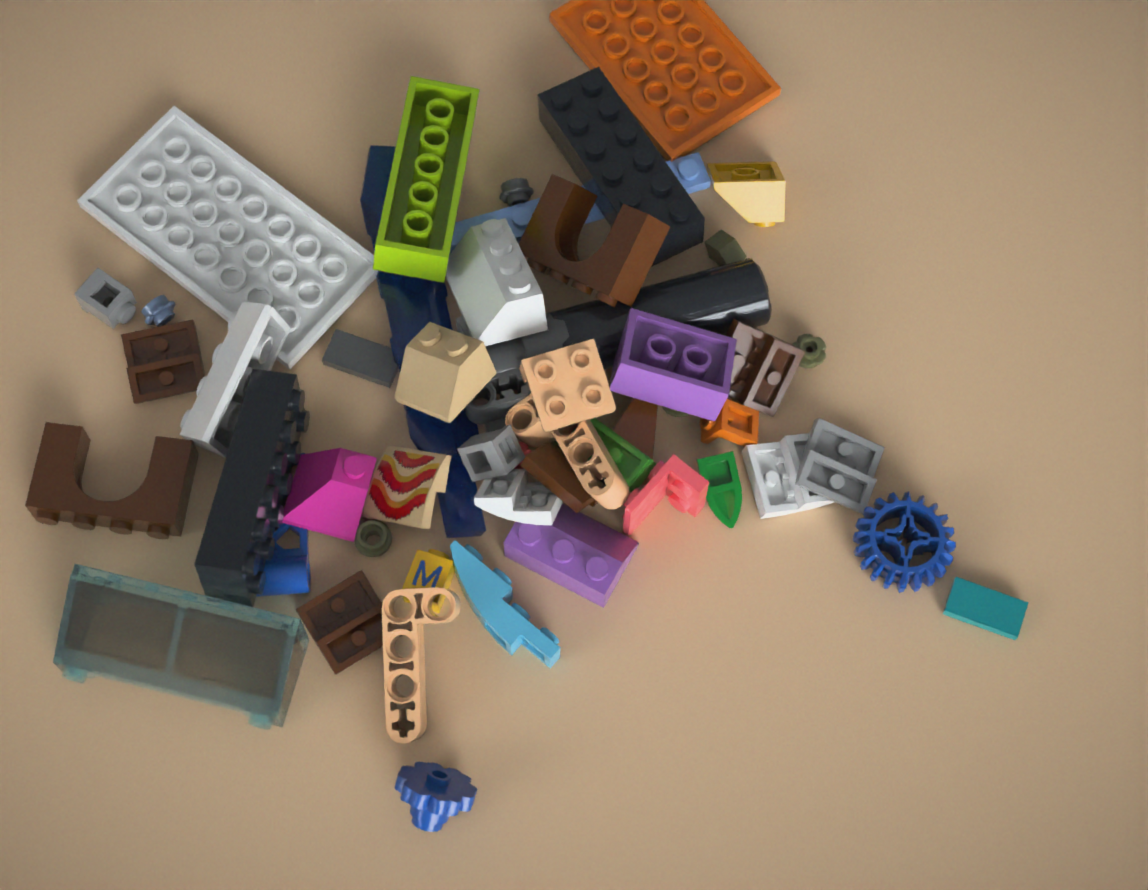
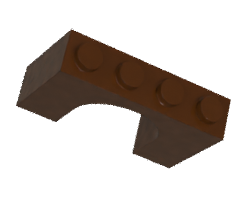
(615, 268)
(153, 508)

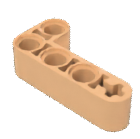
(577, 449)
(413, 664)

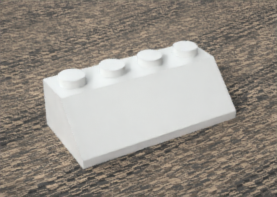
(495, 285)
(251, 343)

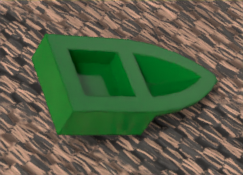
(724, 486)

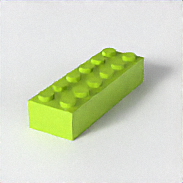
(426, 180)

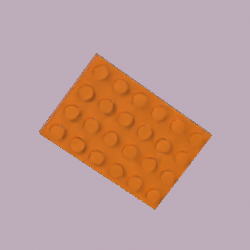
(669, 65)

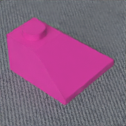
(330, 492)

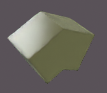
(724, 248)

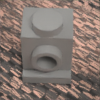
(102, 291)
(491, 453)

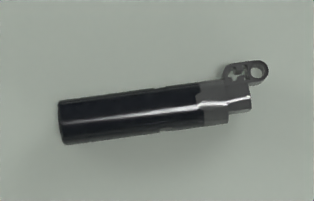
(699, 299)

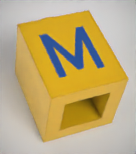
(430, 571)

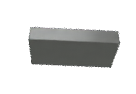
(361, 358)

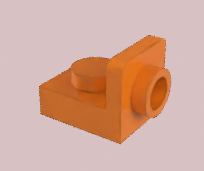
(734, 423)

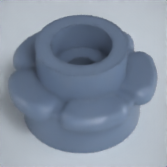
(159, 311)

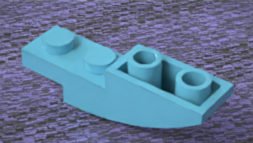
(489, 596)

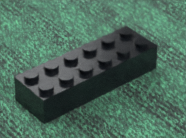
(618, 158)
(252, 488)

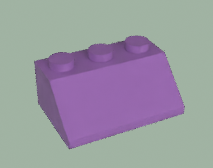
(673, 365)
(573, 553)

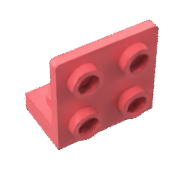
(675, 479)

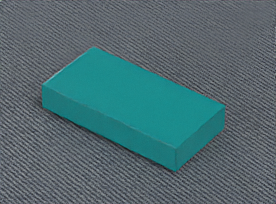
(985, 608)

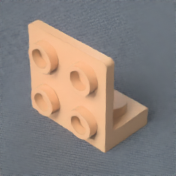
(568, 385)

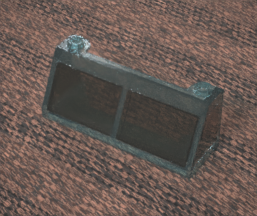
(180, 644)

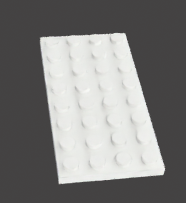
(229, 231)

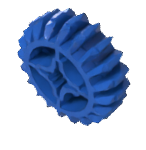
(934, 541)

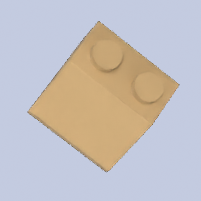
(443, 372)

